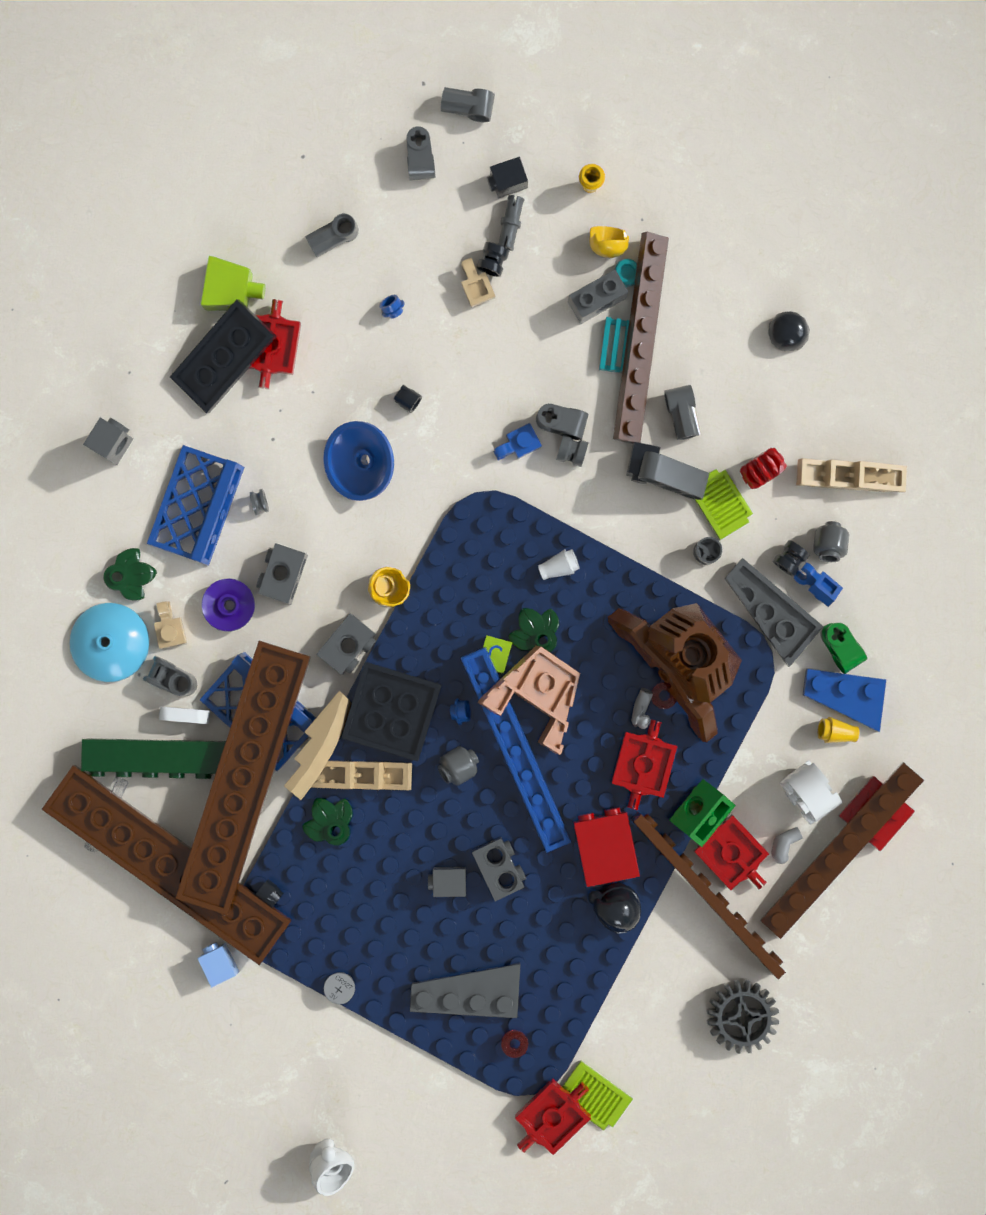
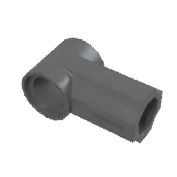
(474, 104)
(329, 237)
(681, 405)

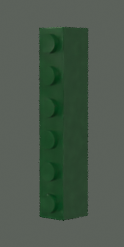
(151, 757)

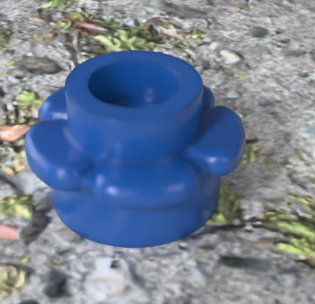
(392, 306)
(460, 711)

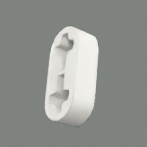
(184, 715)

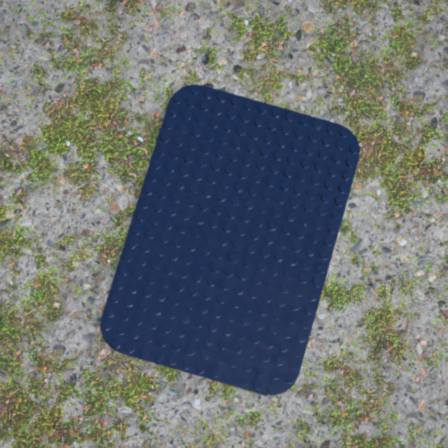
(369, 900)

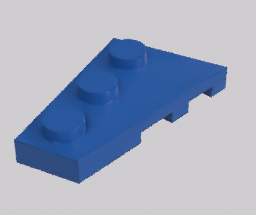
(850, 695)

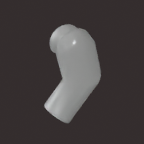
(640, 706)
(782, 844)

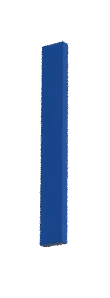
(518, 755)

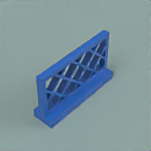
(217, 508)
(301, 716)

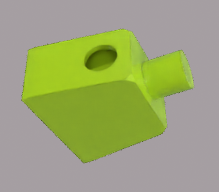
(226, 283)

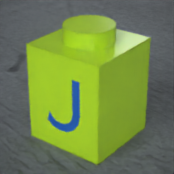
(498, 651)

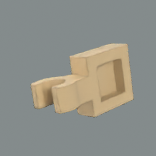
(476, 286)
(169, 630)

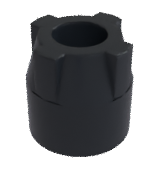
(407, 398)
(269, 893)

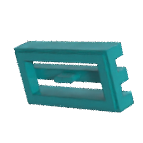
(618, 323)

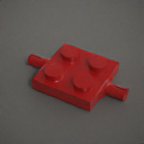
(282, 352)
(644, 764)
(891, 827)
(733, 854)
(552, 1117)

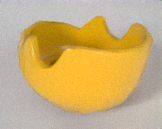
(608, 241)
(388, 587)

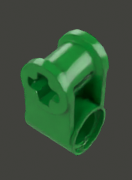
(844, 650)

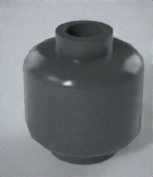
(831, 542)
(458, 765)

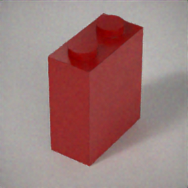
(606, 847)

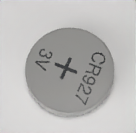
(339, 988)

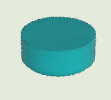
(627, 271)

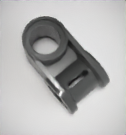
(420, 158)
(564, 422)
(166, 677)

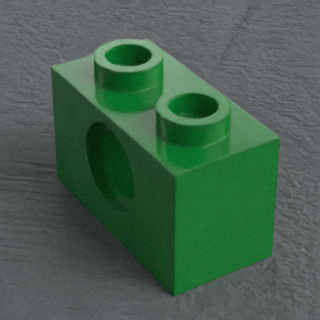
(702, 812)

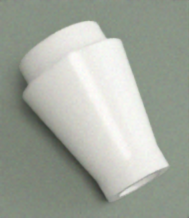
(559, 565)

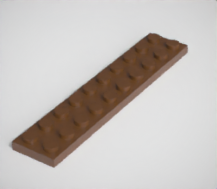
(243, 777)
(158, 860)

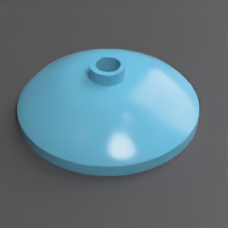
(127, 643)

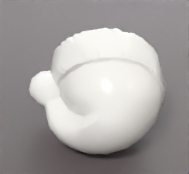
(329, 1167)

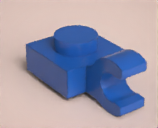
(521, 442)
(821, 584)

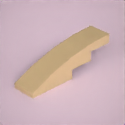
(851, 475)
(324, 737)
(365, 775)

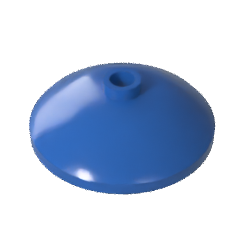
(347, 463)

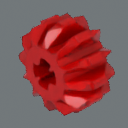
(763, 468)

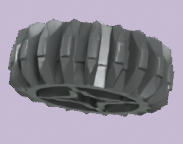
(731, 1017)

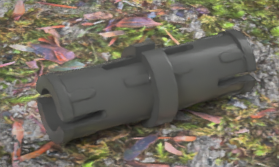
(511, 222)

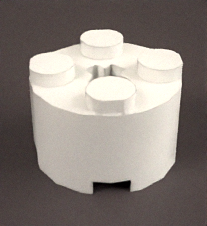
(810, 791)

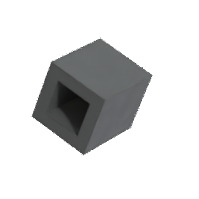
(448, 881)

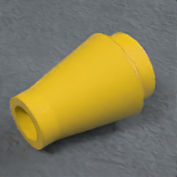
(594, 173)
(833, 731)

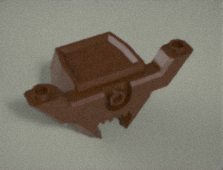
(688, 656)

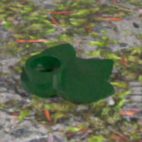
(134, 575)
(533, 627)
(328, 817)

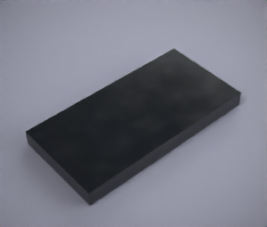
(223, 356)

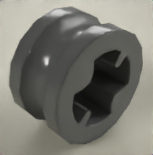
(259, 501)

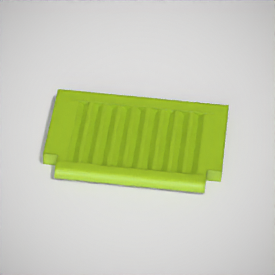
(723, 504)
(603, 1099)

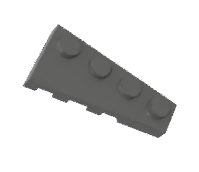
(777, 615)
(477, 993)

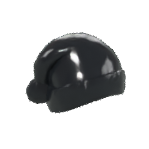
(616, 907)

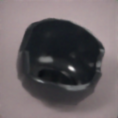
(788, 331)

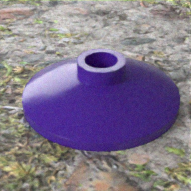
(214, 604)

